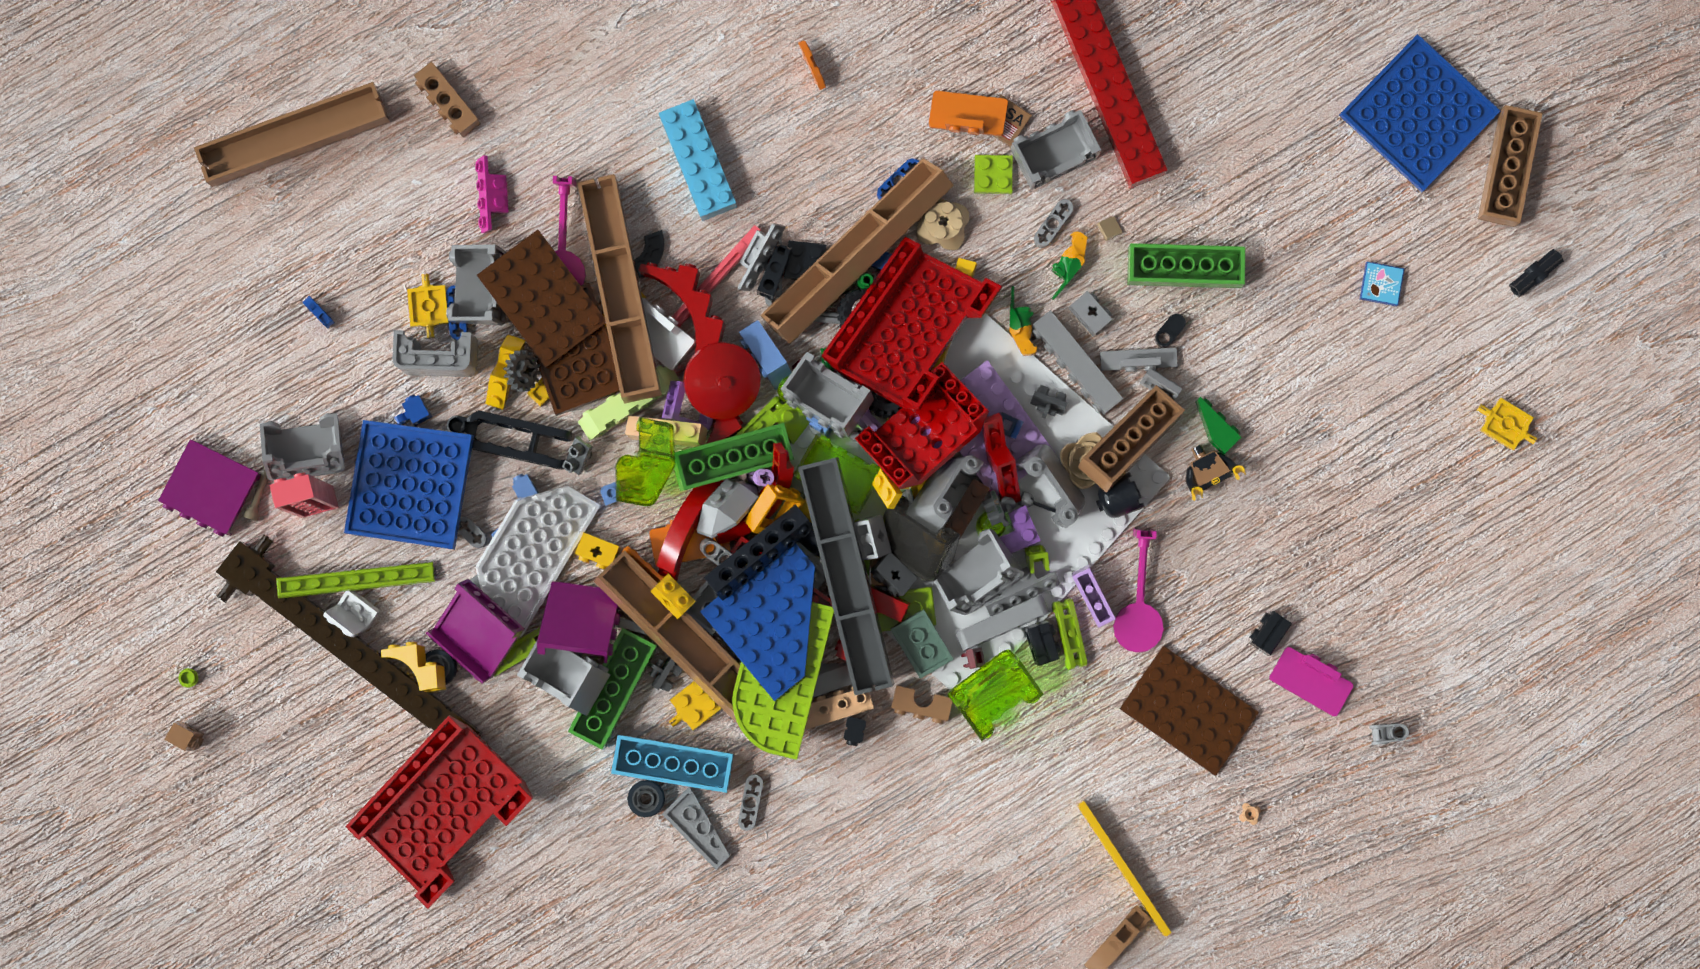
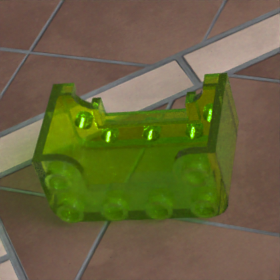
(856, 475)
(643, 477)
(993, 691)

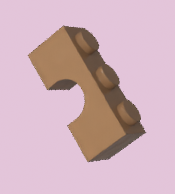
(904, 702)

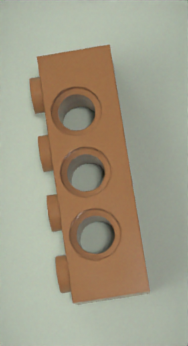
(430, 75)

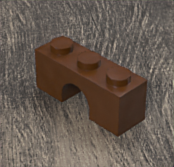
(967, 507)

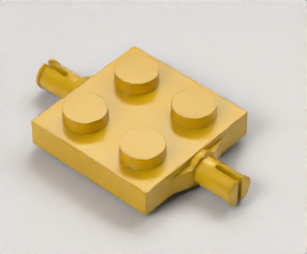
(427, 306)
(1506, 424)
(693, 706)

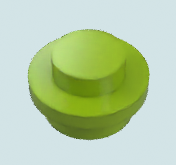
(188, 677)

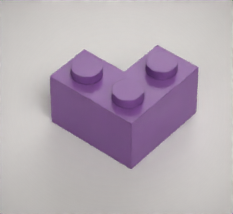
(1023, 532)

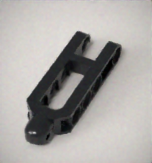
(470, 424)

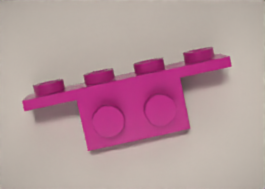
(492, 194)

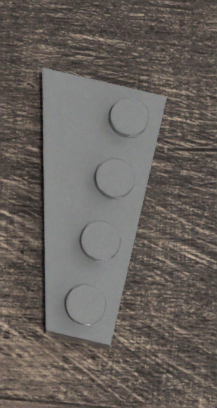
(694, 825)

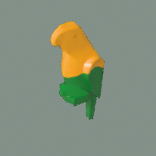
(1070, 260)
(1021, 327)

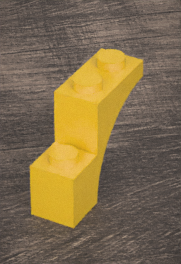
(497, 387)
(887, 489)
(429, 675)

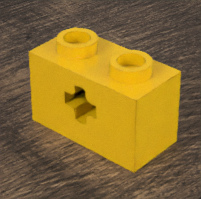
(589, 543)
(672, 596)

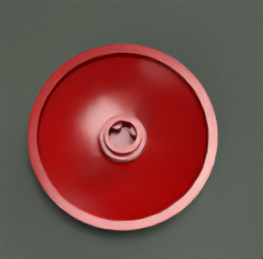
(722, 380)

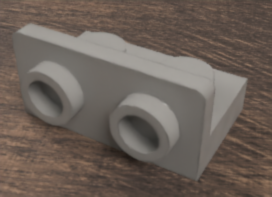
(1154, 378)

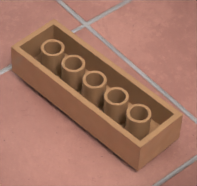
(1510, 166)
(1131, 438)

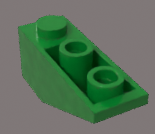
(1218, 431)

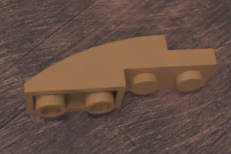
(1118, 940)

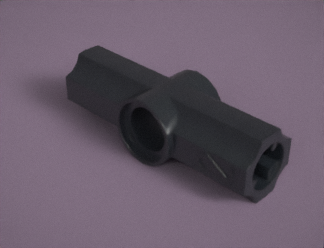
(1536, 273)

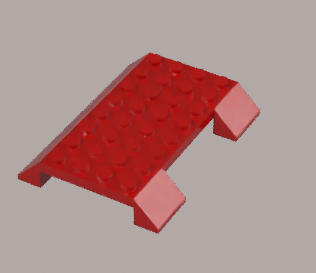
(907, 325)
(438, 805)

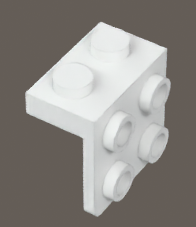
(352, 614)

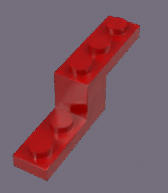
(1000, 457)

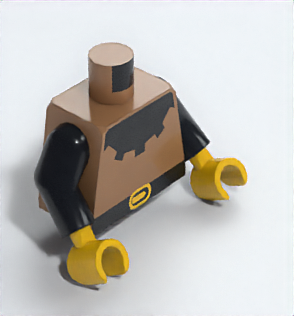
(1209, 470)

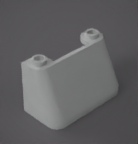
(472, 299)
(302, 449)
(1044, 460)
(929, 505)
(978, 574)

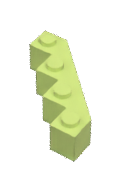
(614, 411)

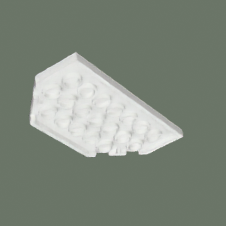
(533, 549)

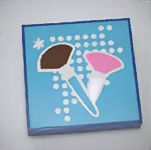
(1381, 284)

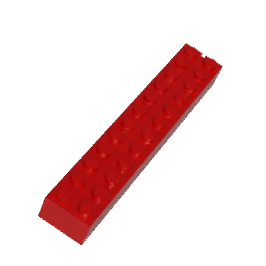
(1110, 90)

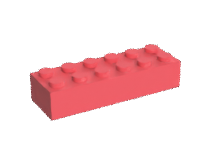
(303, 495)

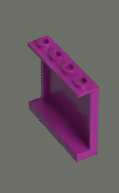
(208, 488)
(579, 620)
(476, 631)

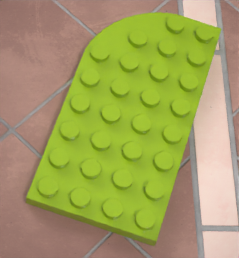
(781, 724)

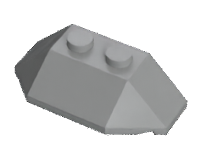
(727, 507)

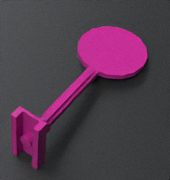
(570, 260)
(1139, 625)

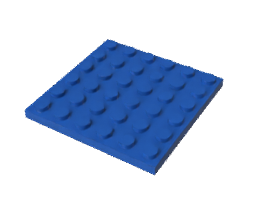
(1419, 113)
(409, 484)

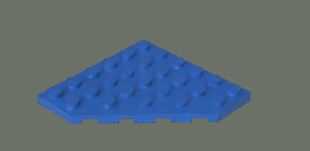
(770, 621)

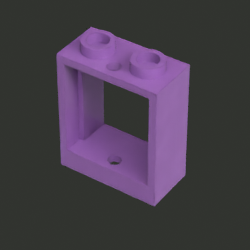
(673, 406)

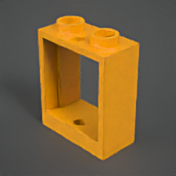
(756, 517)

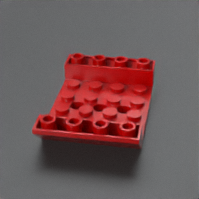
(902, 449)

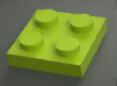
(993, 174)

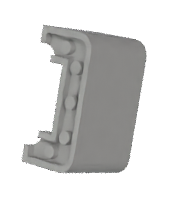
(1055, 150)
(416, 362)
(826, 396)
(566, 677)

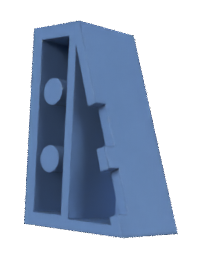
(764, 353)

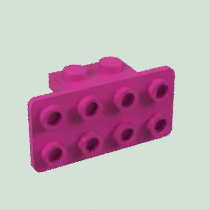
(1311, 680)

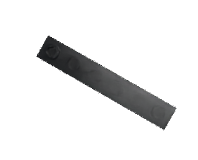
(760, 543)

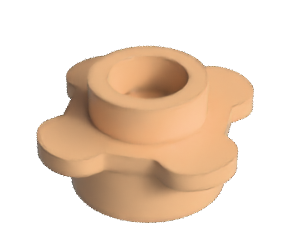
(1255, 813)

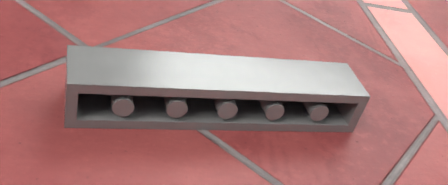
(1076, 362)

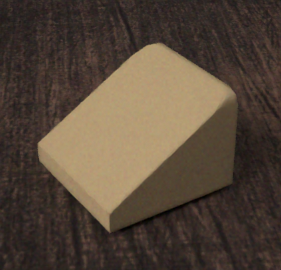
(1109, 228)

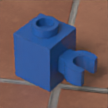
(415, 411)

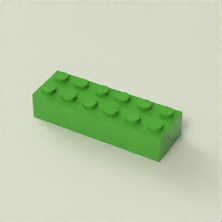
(1186, 265)
(729, 457)
(626, 670)

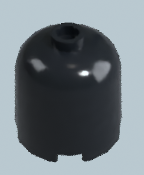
(1120, 498)

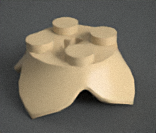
(950, 236)
(1073, 454)

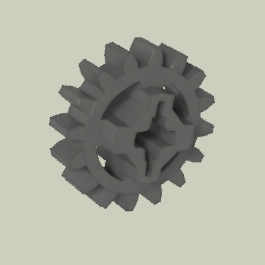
(522, 370)

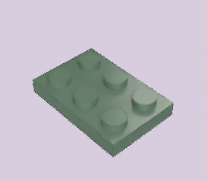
(921, 643)

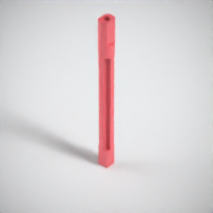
(719, 272)

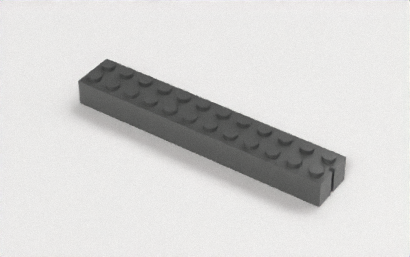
(846, 576)

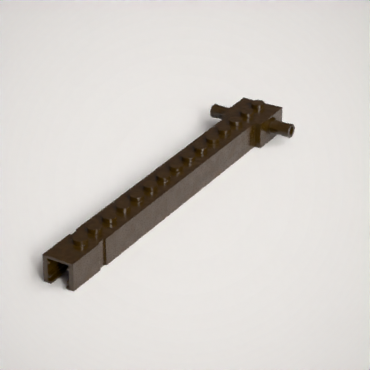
(253, 574)

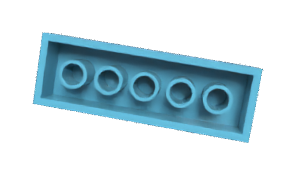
(697, 160)
(672, 763)

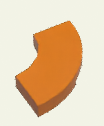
(814, 69)

